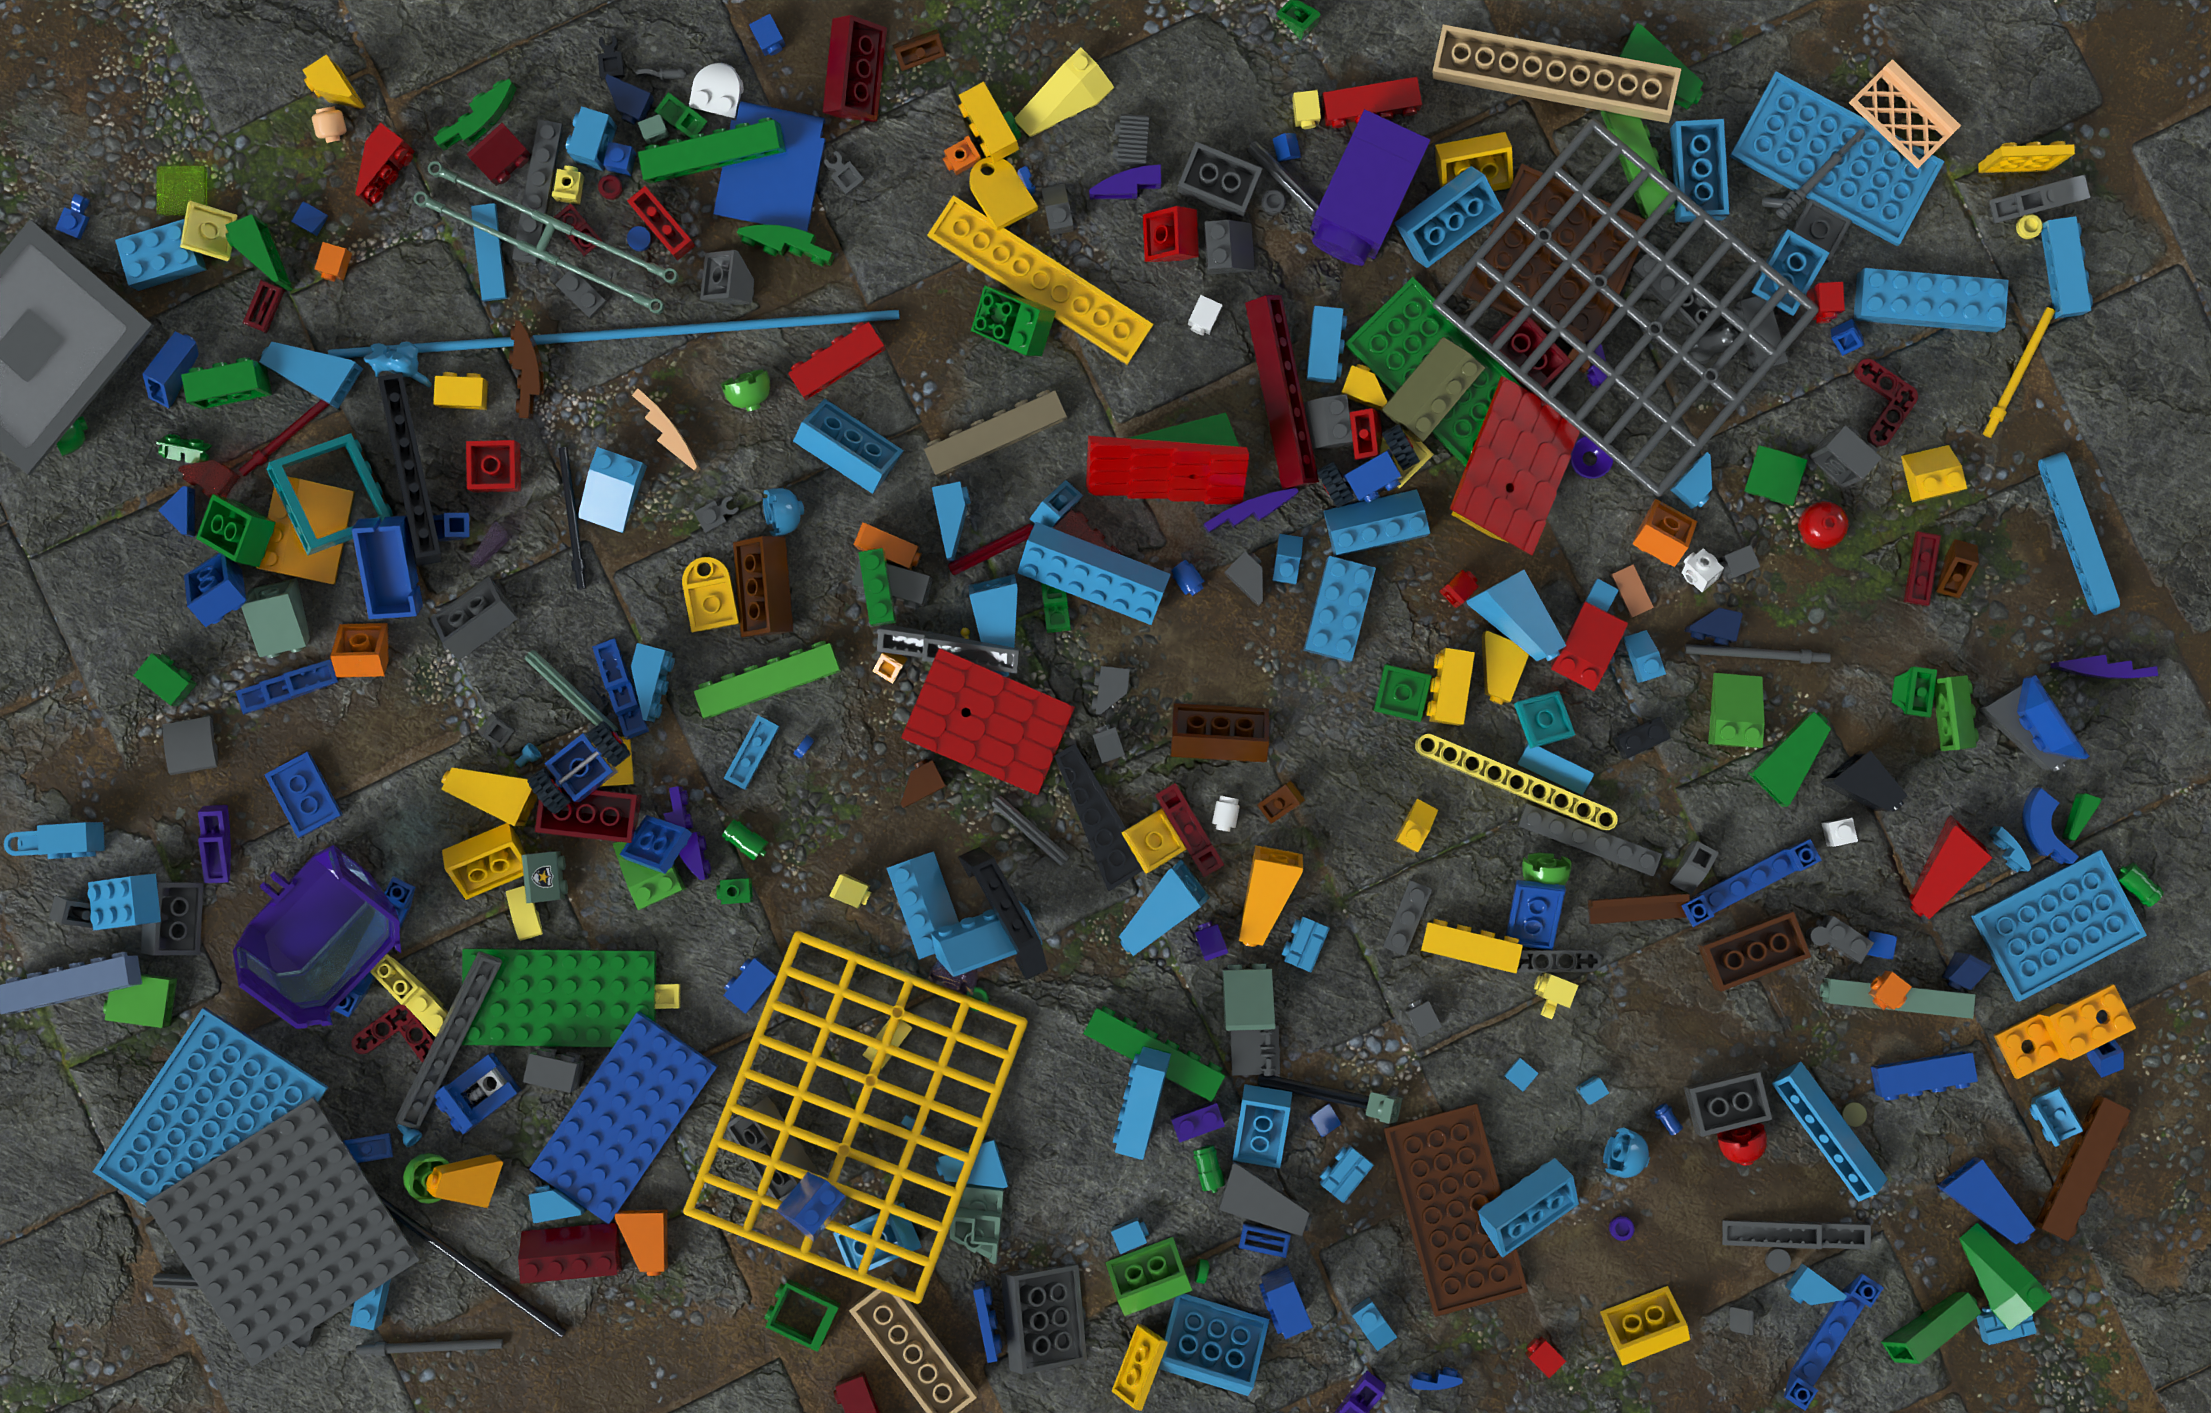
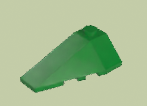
(2007, 1285)

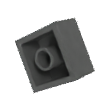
(554, 1070)

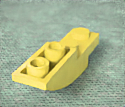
(411, 993)

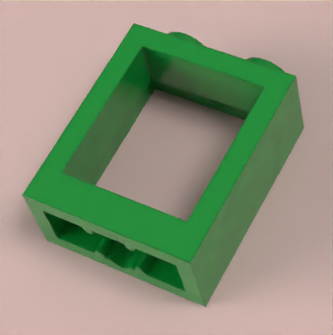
(811, 1342)

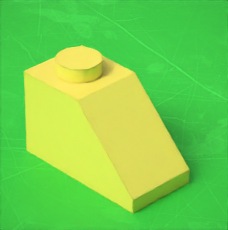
(851, 891)

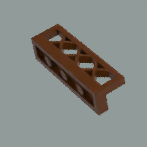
(1637, 908)

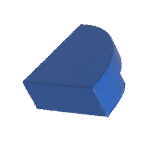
(1024, 175)

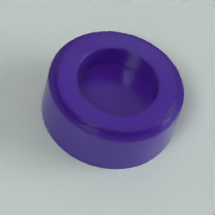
(1621, 1228)

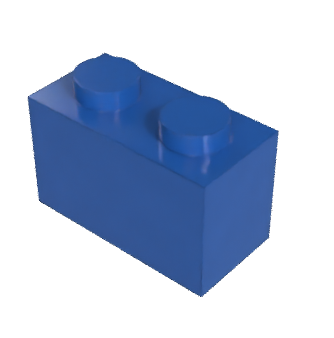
(750, 985)

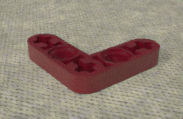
(1893, 395)
(405, 1028)

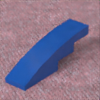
(286, 687)
(620, 688)

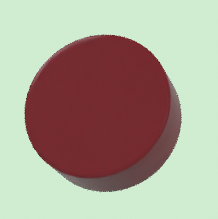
(610, 187)

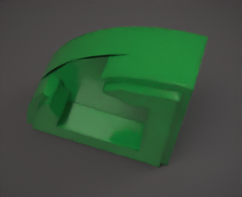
(1011, 123)

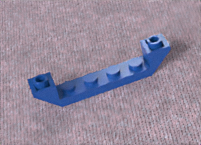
(1744, 883)
(401, 896)
(1827, 1339)

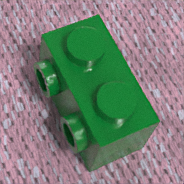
(165, 679)

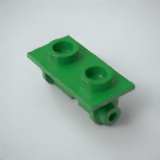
(174, 446)

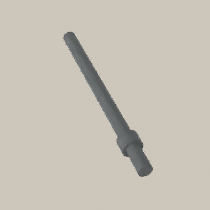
(1803, 656)
(382, 1348)

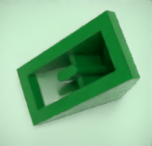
(1299, 17)

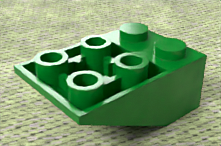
(1013, 321)

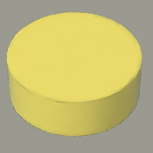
(2029, 226)

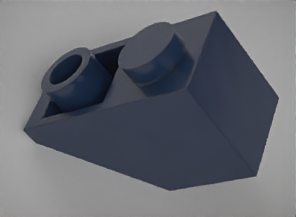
(1718, 624)

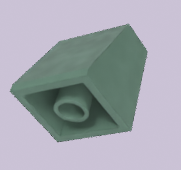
(276, 618)
(1248, 997)

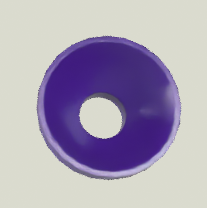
(1600, 468)

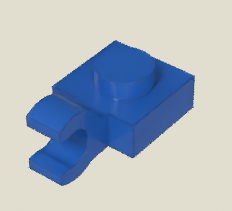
(73, 221)

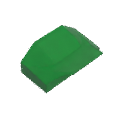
(1915, 691)

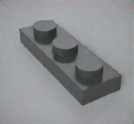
(1407, 917)

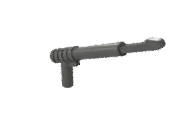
(1793, 199)

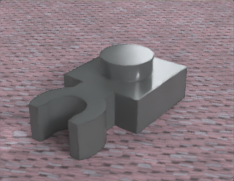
(845, 175)
(712, 515)

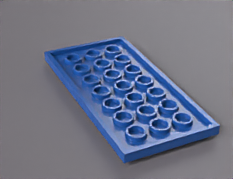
(623, 1117)

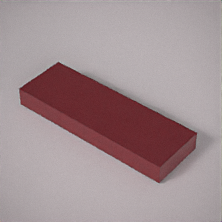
(1922, 568)

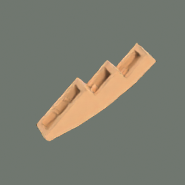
(670, 435)

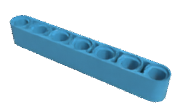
(2078, 533)

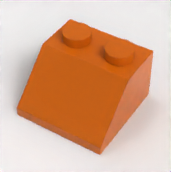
(1665, 533)
(360, 650)

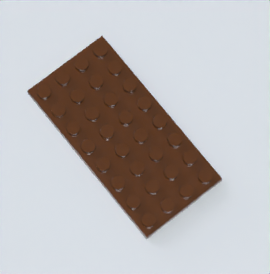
(1443, 1183)

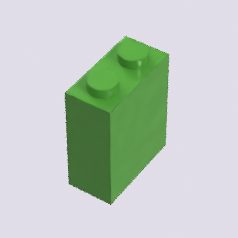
(143, 1004)

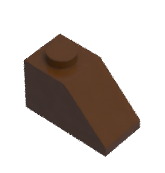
(1958, 568)
(922, 782)

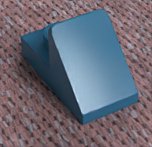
(1287, 559)

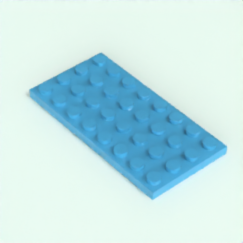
(1800, 130)

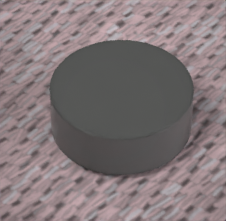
(1273, 202)
(1777, 1260)

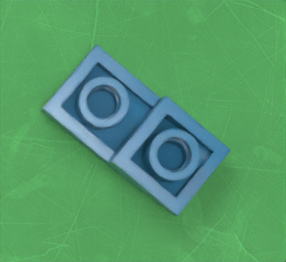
(1601, 595)
(2014, 854)

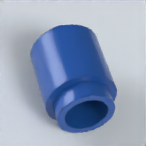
(1187, 578)

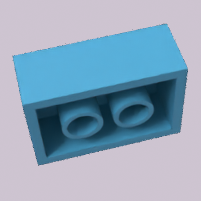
(156, 256)
(124, 902)

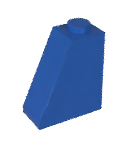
(164, 373)

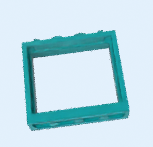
(291, 502)

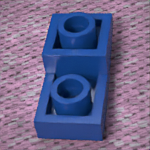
(1443, 1379)

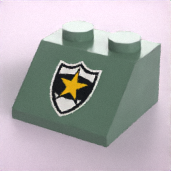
(544, 877)

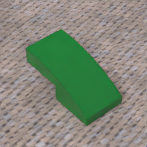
(680, 116)
(1055, 609)

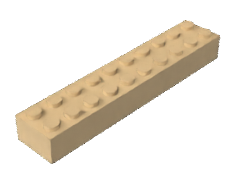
(1556, 73)

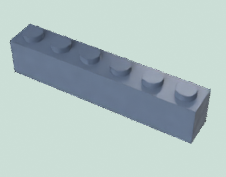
(69, 984)

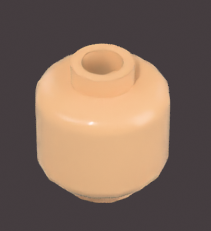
(329, 124)

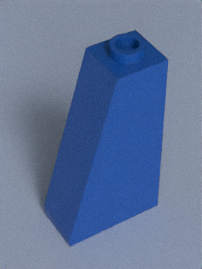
(1985, 1197)

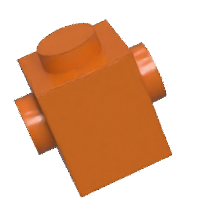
(1889, 991)

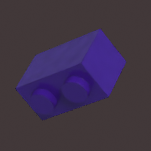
(1197, 1121)

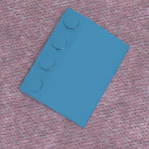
(1213, 1344)

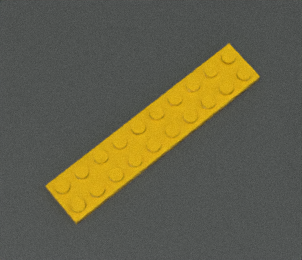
(1040, 279)

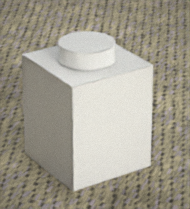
(1204, 315)
(1839, 832)

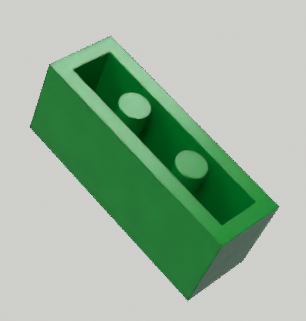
(877, 587)

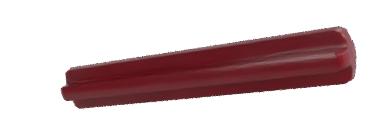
(990, 549)

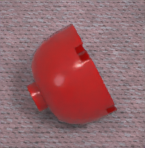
(1823, 525)
(1743, 1144)

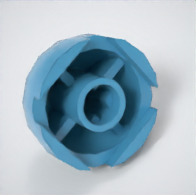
(782, 510)
(1626, 1154)

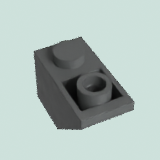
(1112, 687)
(1108, 743)
(1693, 867)

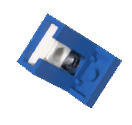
(460, 1106)

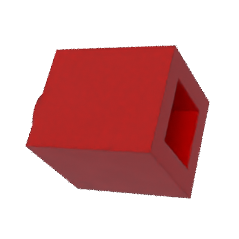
(1544, 1356)

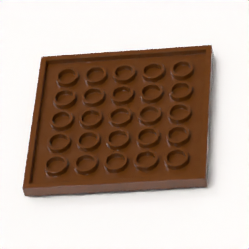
(1545, 261)

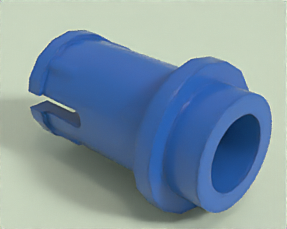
(1668, 1119)

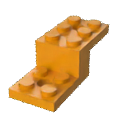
(2064, 1031)

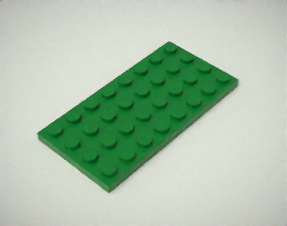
(1399, 340)
(562, 996)

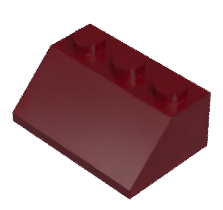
(1523, 344)

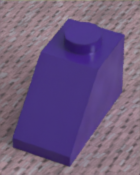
(1210, 941)

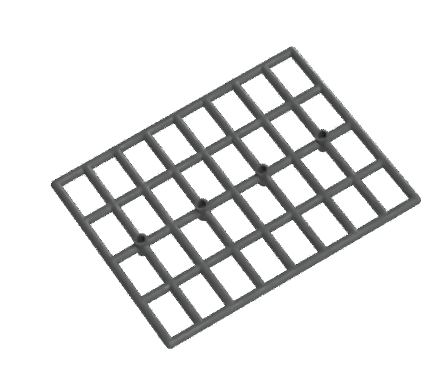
(1653, 329)

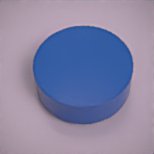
(639, 238)
(803, 746)

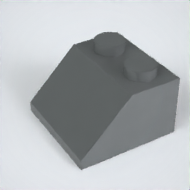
(1228, 247)
(1329, 422)

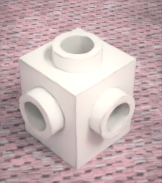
(1702, 569)

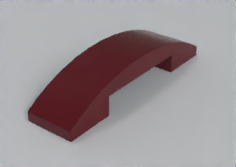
(1189, 830)

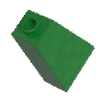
(1646, 48)
(1790, 759)
(1931, 1329)

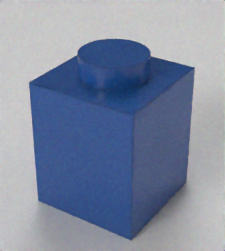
(767, 35)
(619, 158)

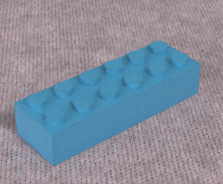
(1931, 300)
(1093, 573)

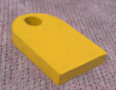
(1001, 193)
(709, 597)

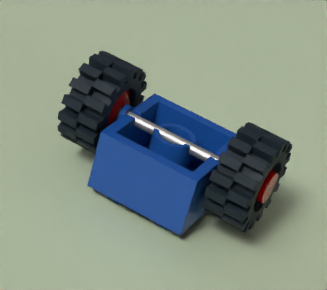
(1373, 475)
(579, 768)

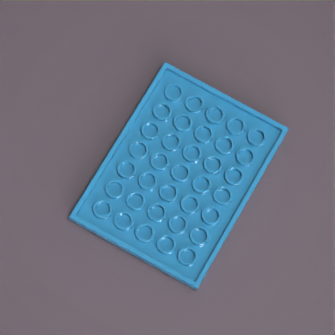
(200, 1105)

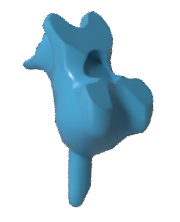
(396, 361)

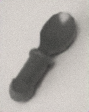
(663, 74)

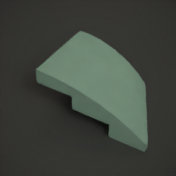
(979, 1220)

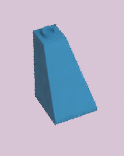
(995, 611)
(1520, 615)
(1167, 905)

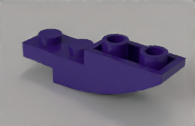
(693, 852)

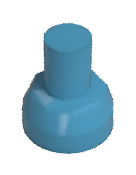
(530, 753)
(410, 1136)

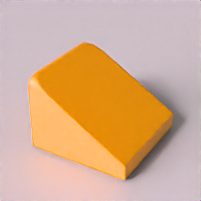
(890, 666)

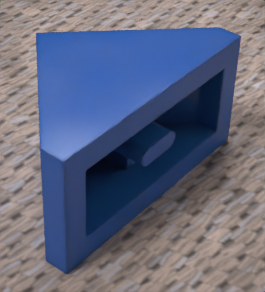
(181, 511)

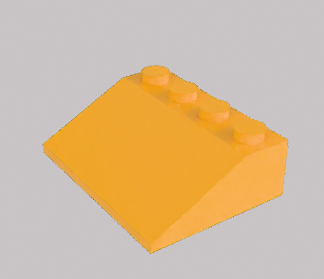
(327, 512)

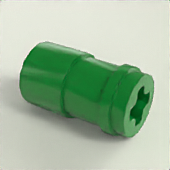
(747, 841)
(2138, 883)
(1210, 1172)

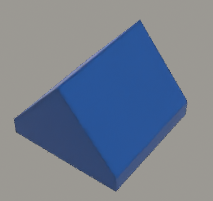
(1286, 147)

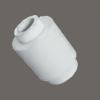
(1226, 813)

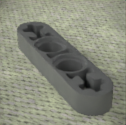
(1553, 961)

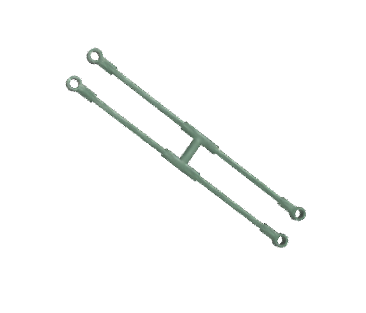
(551, 225)

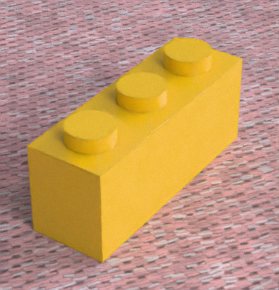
(987, 122)

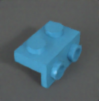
(2055, 1116)

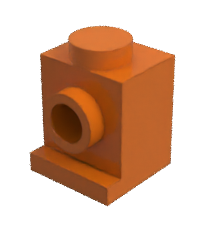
(970, 157)

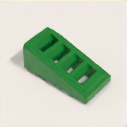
(2080, 813)

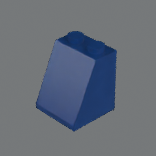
(812, 1205)

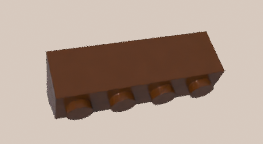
(763, 586)
(1220, 732)

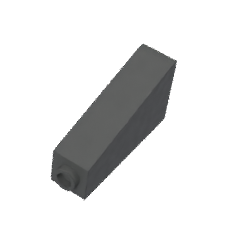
(2003, 714)
(1261, 1202)

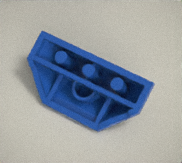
(2046, 722)

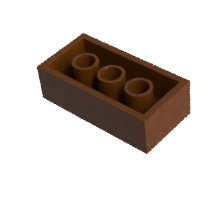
(1754, 950)

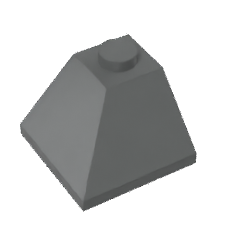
(726, 279)

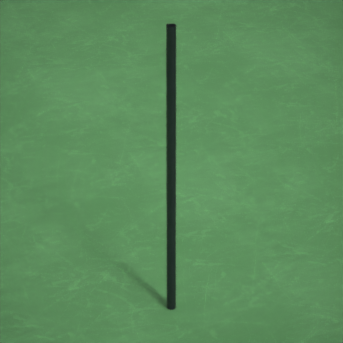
(474, 1269)

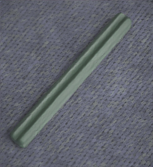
(567, 689)

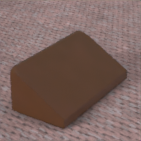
(919, 50)

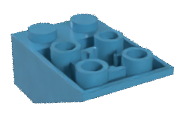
(649, 674)

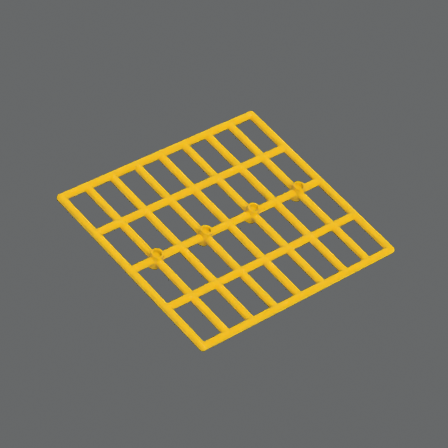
(857, 1115)

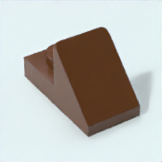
(1280, 802)

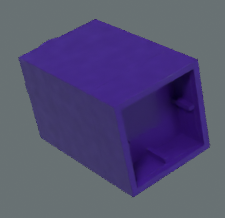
(1367, 189)

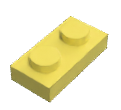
(667, 996)

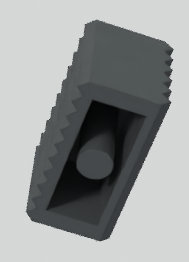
(1133, 140)

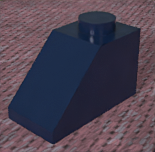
(629, 100)
(1965, 971)

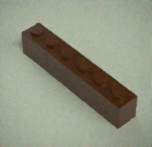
(2082, 1168)

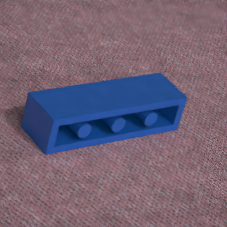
(1924, 1074)

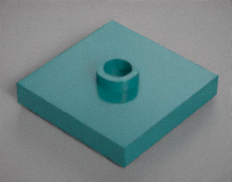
(1544, 719)

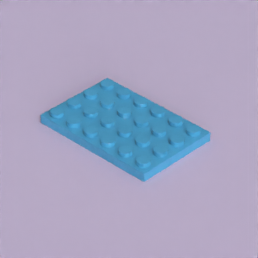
(2058, 925)

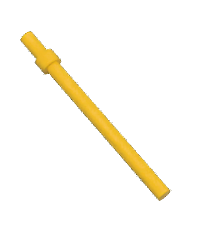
(1998, 413)

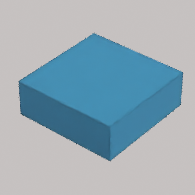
(1521, 1074)

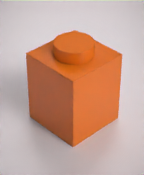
(332, 262)

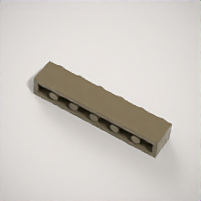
(996, 433)

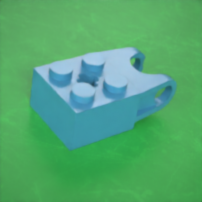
(59, 840)

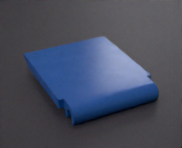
(778, 186)

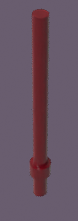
(261, 456)

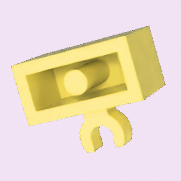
(1555, 991)

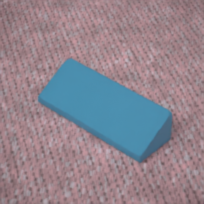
(1555, 769)

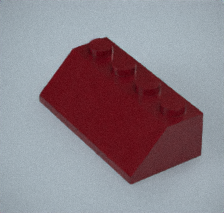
(854, 69)
(598, 816)
(569, 1253)

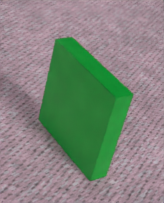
(1402, 693)

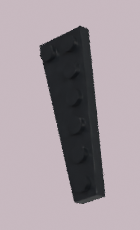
(1098, 820)

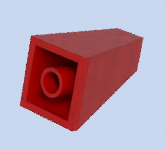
(1949, 867)

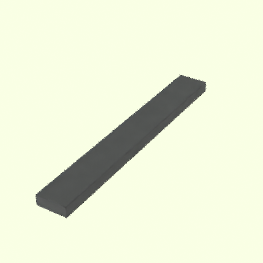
(448, 1040)

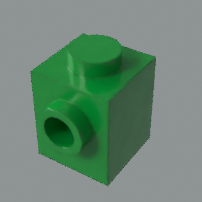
(735, 891)

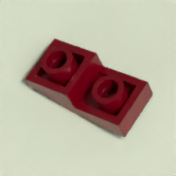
(572, 217)

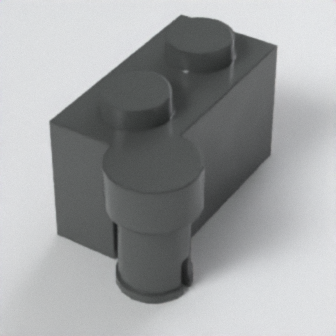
(1840, 937)

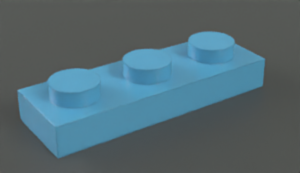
(751, 752)

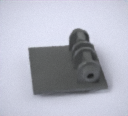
(1255, 1052)

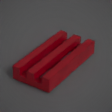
(272, 309)

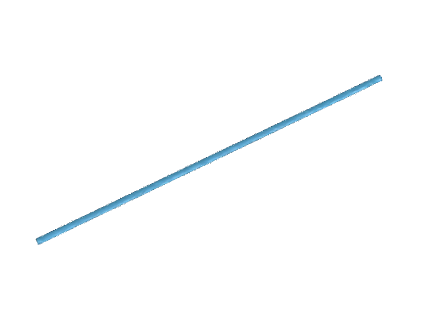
(638, 332)

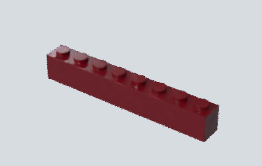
(1281, 392)

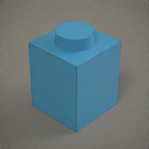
(1130, 1235)

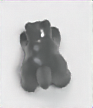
(1713, 342)

